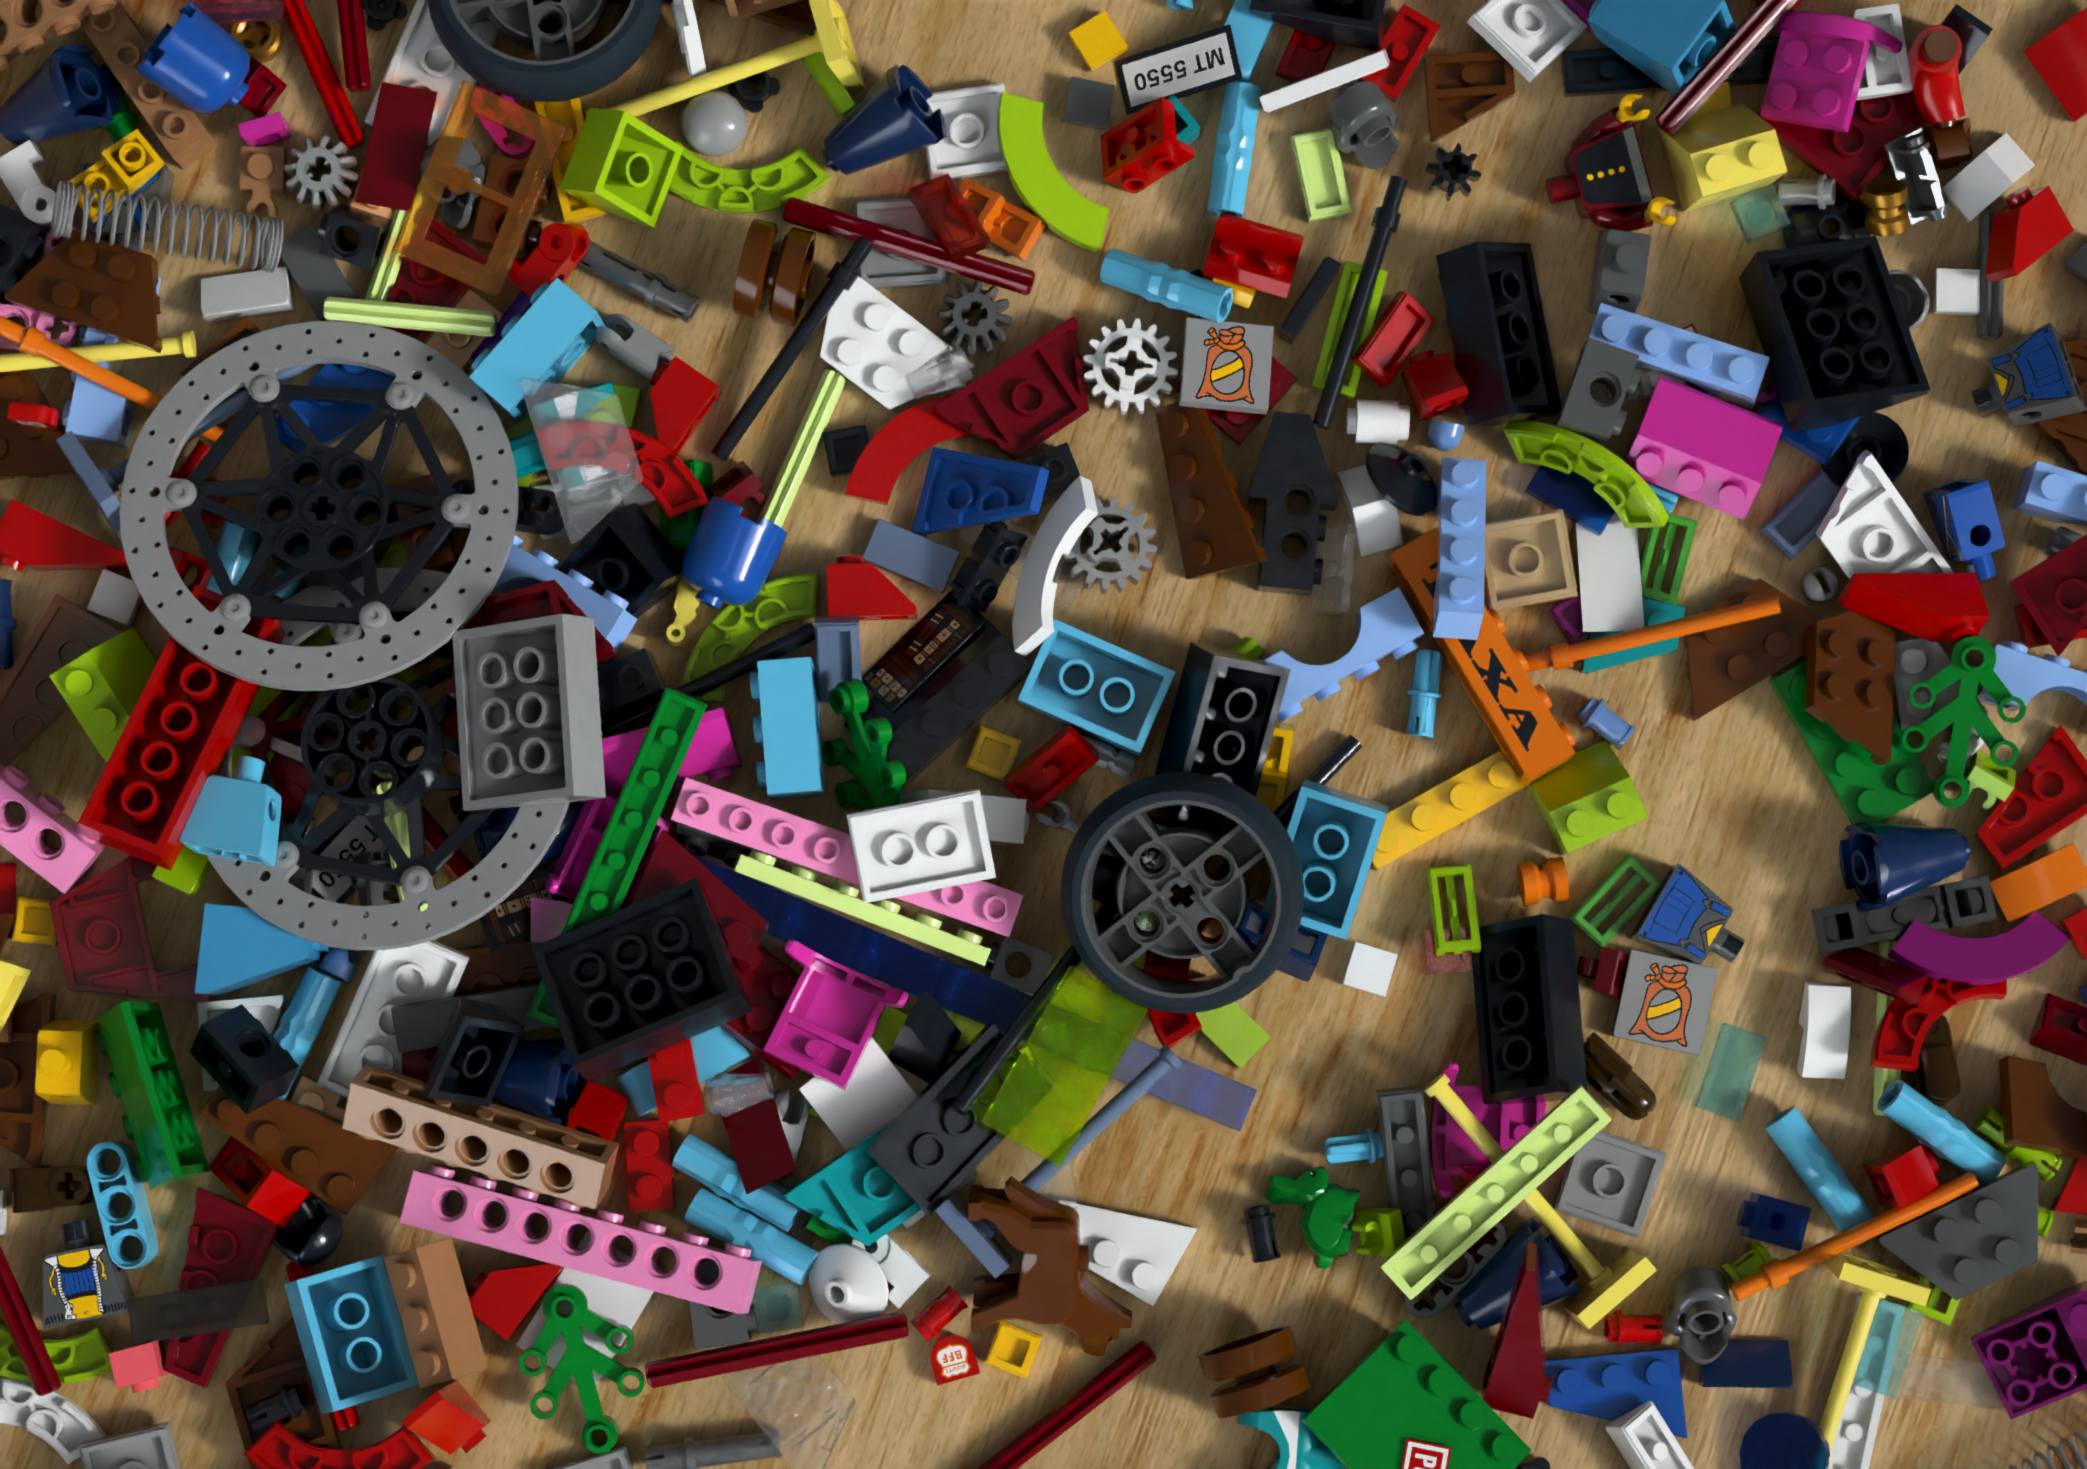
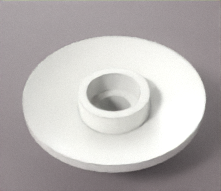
(858, 1277)

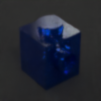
(1773, 1221)

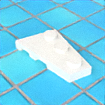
(1132, 1249)

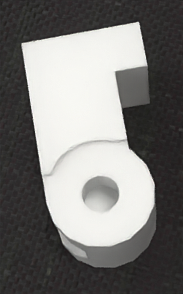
(26, 183)
(898, 1266)

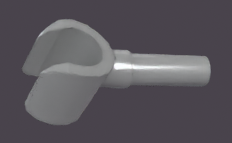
(1061, 817)

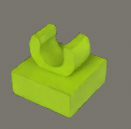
(1990, 777)
(1379, 1230)

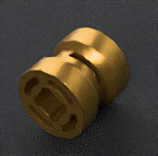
(254, 32)
(1886, 209)

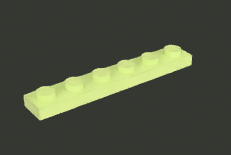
(880, 913)
(1495, 1192)

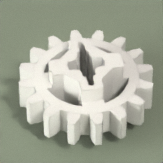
(1109, 364)

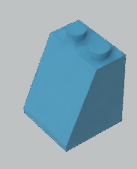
(1663, 36)
(245, 950)

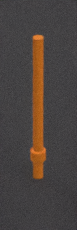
(34, 342)
(1564, 655)
(1777, 1272)

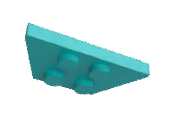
(854, 1194)

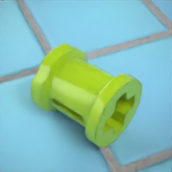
(1746, 1264)

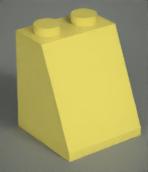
(1723, 156)

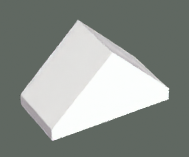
(1987, 177)
(1370, 512)

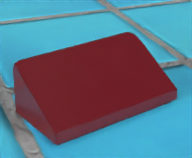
(1877, 974)
(2061, 1029)

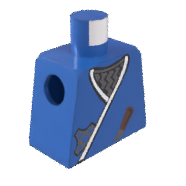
(1966, 509)

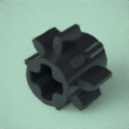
(1464, 168)

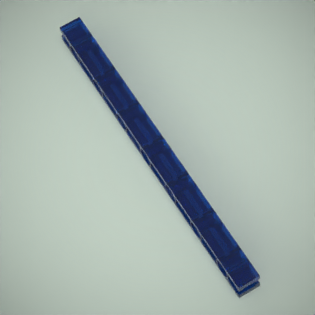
(966, 991)

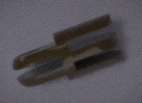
(1937, 1071)
(1613, 1079)

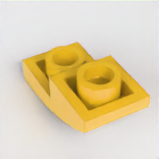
(122, 167)

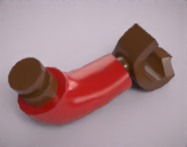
(1938, 94)

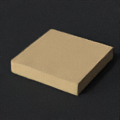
(1528, 561)

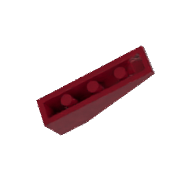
(1517, 1363)

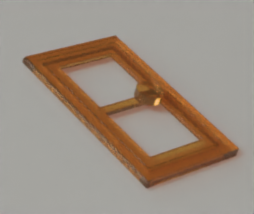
(440, 174)

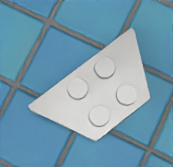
(877, 344)
(1875, 529)

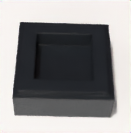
(844, 448)

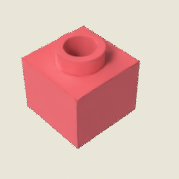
(139, 1366)

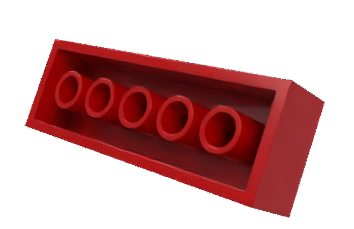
(170, 748)

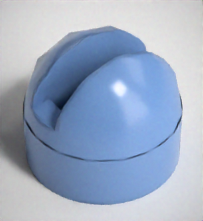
(1444, 434)
(340, 964)

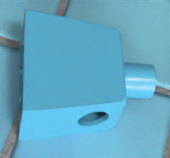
(236, 816)

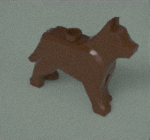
(1051, 1273)

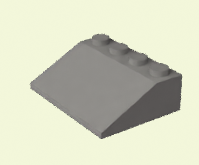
(529, 713)

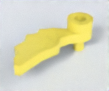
(685, 612)

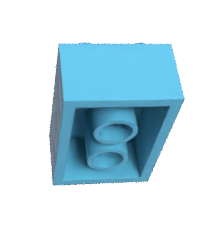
(536, 346)
(1096, 688)
(788, 728)
(1335, 848)
(351, 1335)

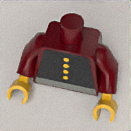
(1610, 174)

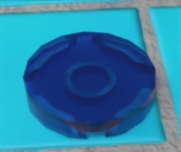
(1784, 1443)

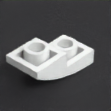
(1826, 1032)

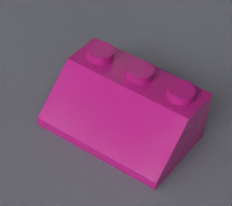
(1702, 447)
(710, 753)

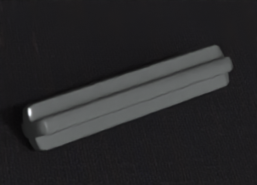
(1991, 294)

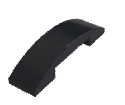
(1934, 906)

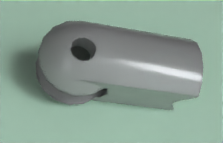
(633, 345)
(795, 1122)

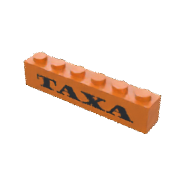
(1489, 672)

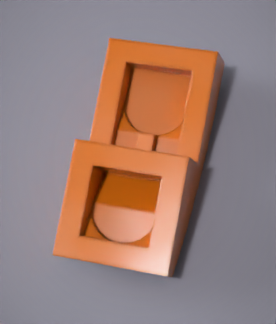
(1006, 224)
(2040, 882)

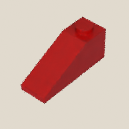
(48, 544)
(1923, 604)
(449, 1419)

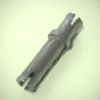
(646, 285)
(711, 1452)

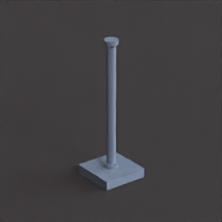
(104, 483)
(979, 1234)

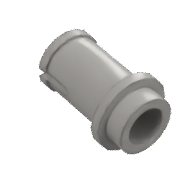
(1807, 191)

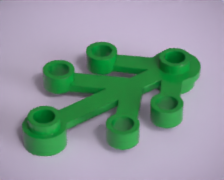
(1964, 713)
(869, 765)
(580, 1360)

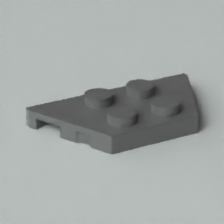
(1975, 1235)

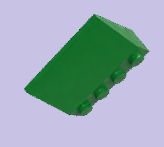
(152, 1093)
(1412, 1393)

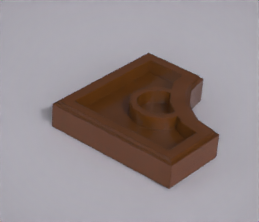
(2036, 1113)

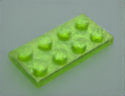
(1064, 1066)

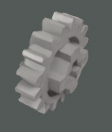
(1121, 559)

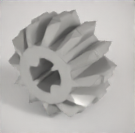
(312, 162)

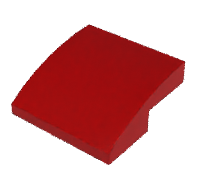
(2063, 63)

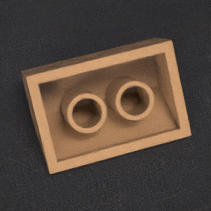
(435, 1313)

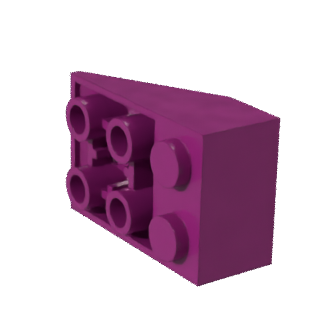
(2044, 1337)

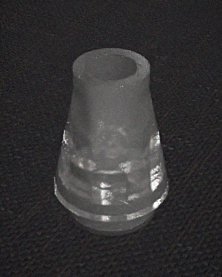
(941, 373)
(736, 1092)

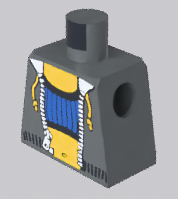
(82, 1280)

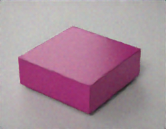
(265, 130)

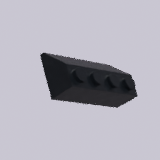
(1499, 332)
(951, 698)
(1220, 726)
(1528, 1011)

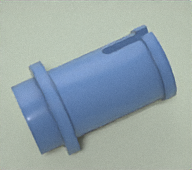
(1605, 722)

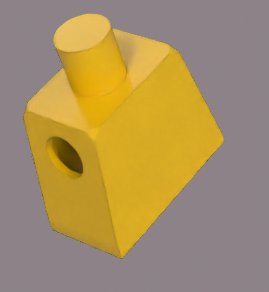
(67, 1062)

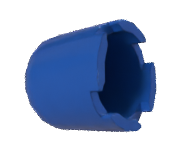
(197, 62)
(730, 555)

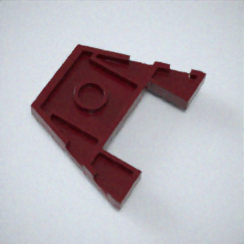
(107, 940)

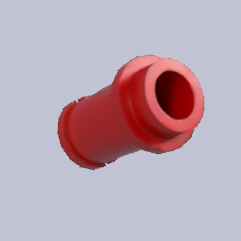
(938, 1313)
(1631, 1328)

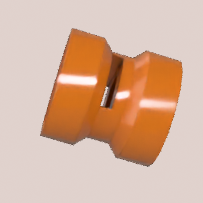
(1547, 881)

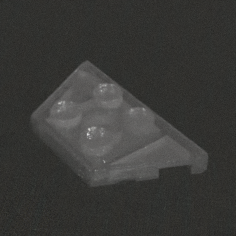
(583, 449)
(796, 1406)

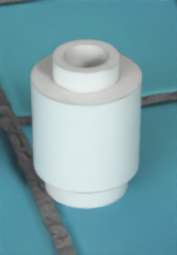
(1378, 421)

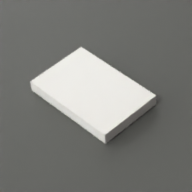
(921, 845)
(608, 1298)

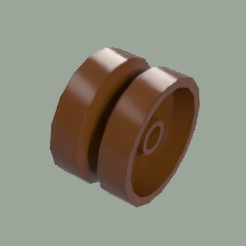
(768, 271)
(1257, 1380)

